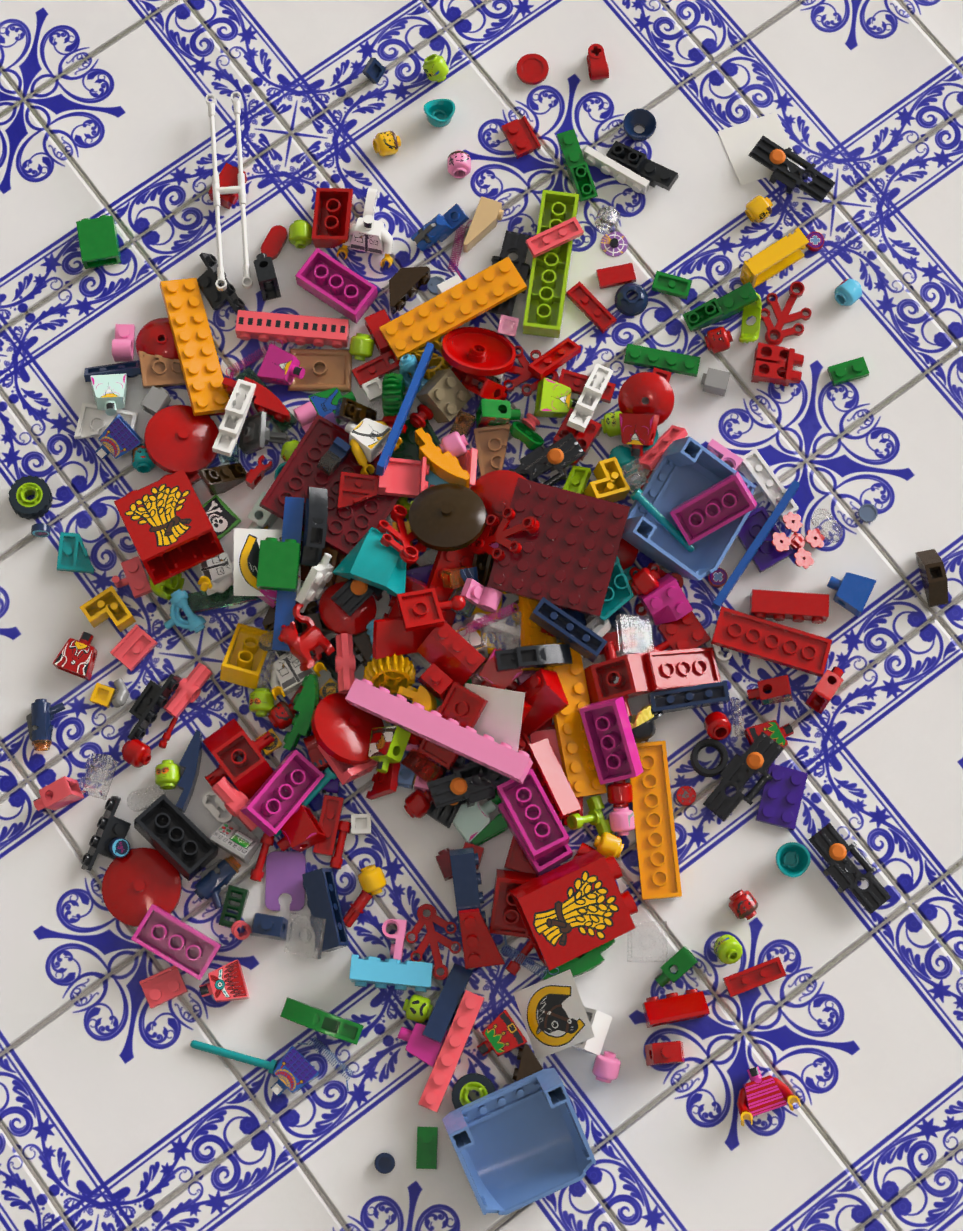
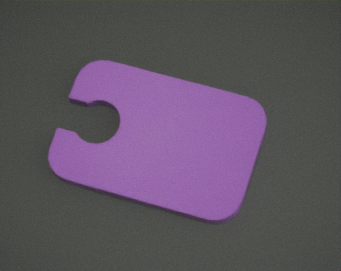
(283, 876)

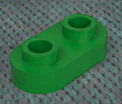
(526, 435)

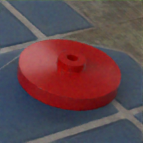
(532, 69)

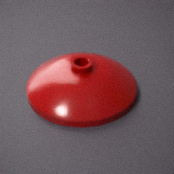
(149, 338)
(650, 386)
(338, 621)

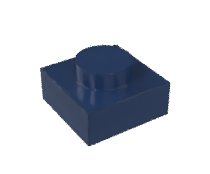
(374, 70)

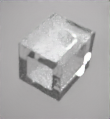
(634, 474)

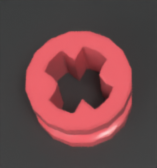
(531, 421)
(245, 934)

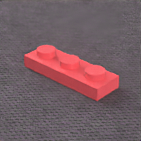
(554, 237)
(653, 455)

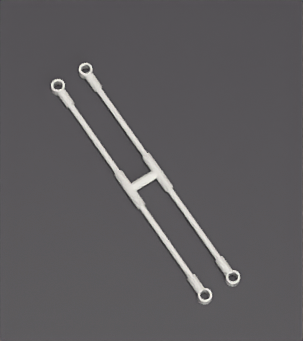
(217, 190)

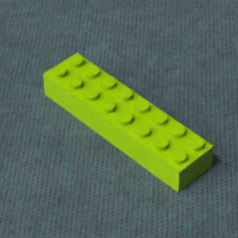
(550, 269)

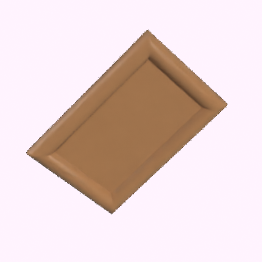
(323, 370)

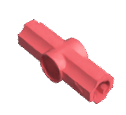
(344, 662)
(188, 690)
(233, 800)

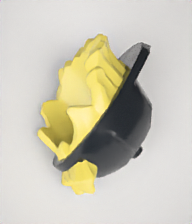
(643, 724)

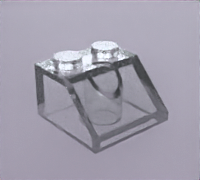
(98, 775)

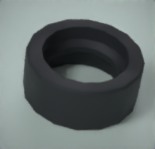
(709, 743)

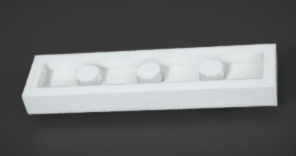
(621, 173)
(766, 480)

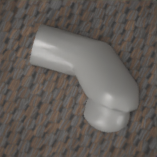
(122, 694)

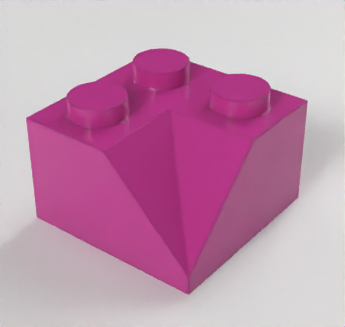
(666, 602)

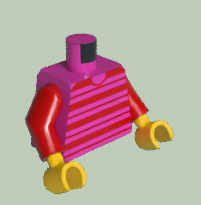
(763, 1095)

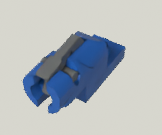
(440, 227)

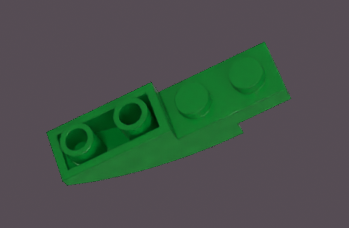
(576, 165)
(721, 308)
(305, 704)
(580, 966)
(321, 1021)

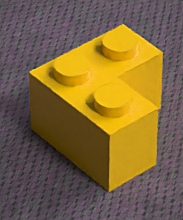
(609, 483)
(106, 606)

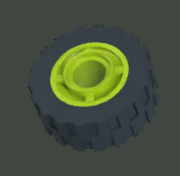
(30, 508)
(467, 1083)

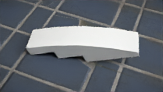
(590, 398)
(234, 417)

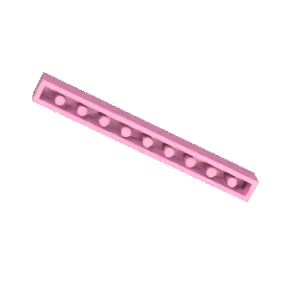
(439, 730)

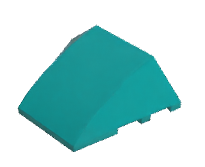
(375, 564)
(618, 592)

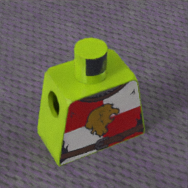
(387, 746)

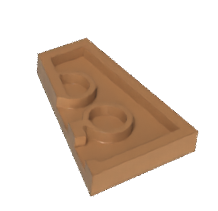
(160, 371)
(491, 447)

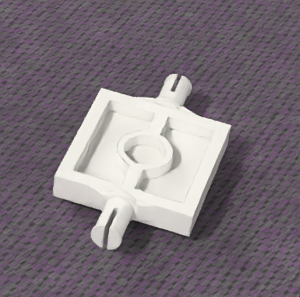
(315, 582)

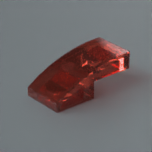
(422, 766)

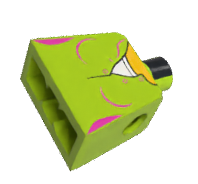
(553, 399)

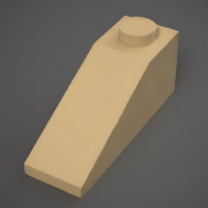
(484, 221)

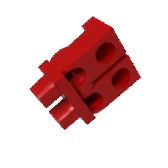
(776, 364)
(584, 439)

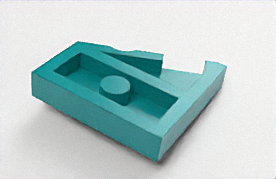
(73, 554)

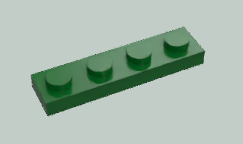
(662, 359)

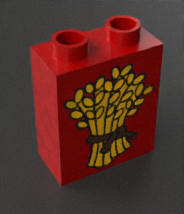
(168, 526)
(574, 908)

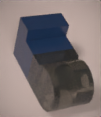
(334, 456)

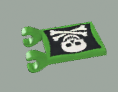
(220, 516)

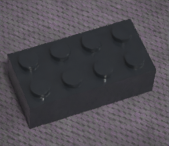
(175, 837)

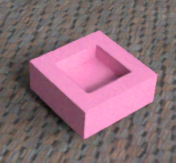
(508, 325)

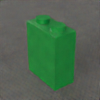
(98, 241)
(278, 565)

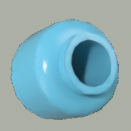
(848, 292)

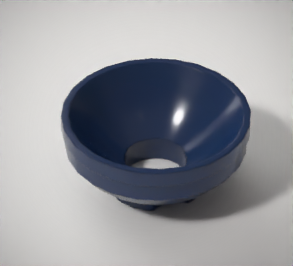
(639, 117)
(631, 307)

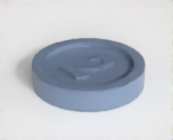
(432, 284)
(867, 513)

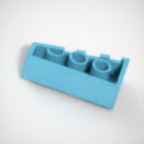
(391, 973)

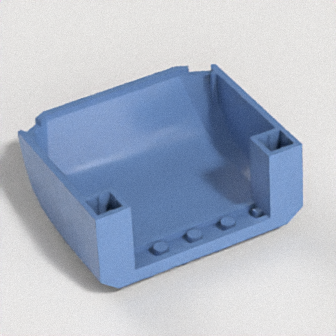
(680, 475)
(520, 1143)

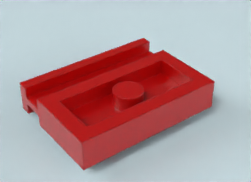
(520, 137)

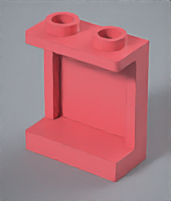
(404, 478)
(348, 772)

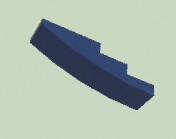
(191, 763)
(447, 1003)

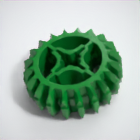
(392, 393)

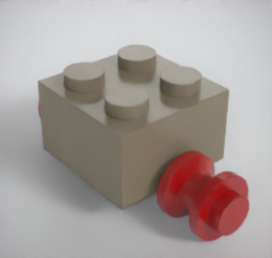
(441, 398)

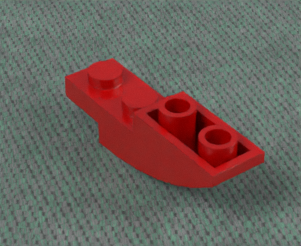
(263, 399)

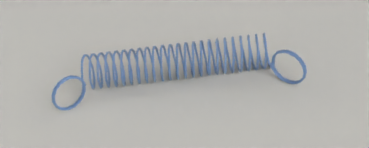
(505, 940)
(330, 1058)

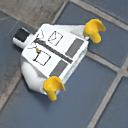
(370, 237)
(216, 574)
(287, 675)

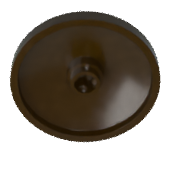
(447, 517)

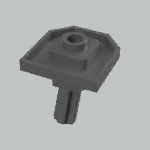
(256, 434)

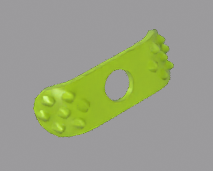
(750, 333)

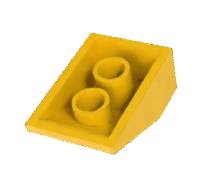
(244, 657)

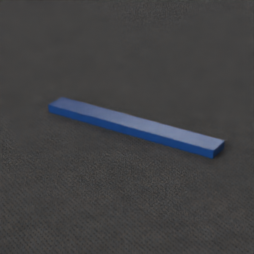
(404, 409)
(756, 544)
(286, 600)

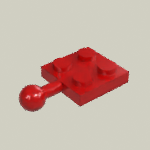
(423, 610)
(682, 634)

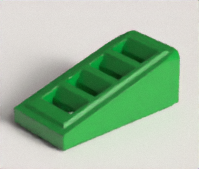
(493, 829)

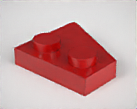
(356, 488)

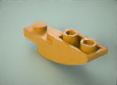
(443, 465)

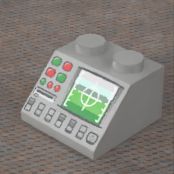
(235, 842)

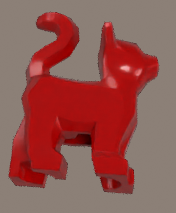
(309, 640)

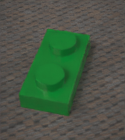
(671, 285)
(848, 371)
(427, 1147)

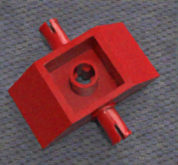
(632, 675)
(228, 744)

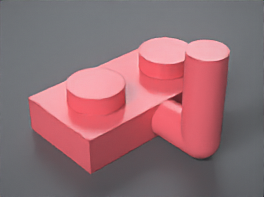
(135, 578)

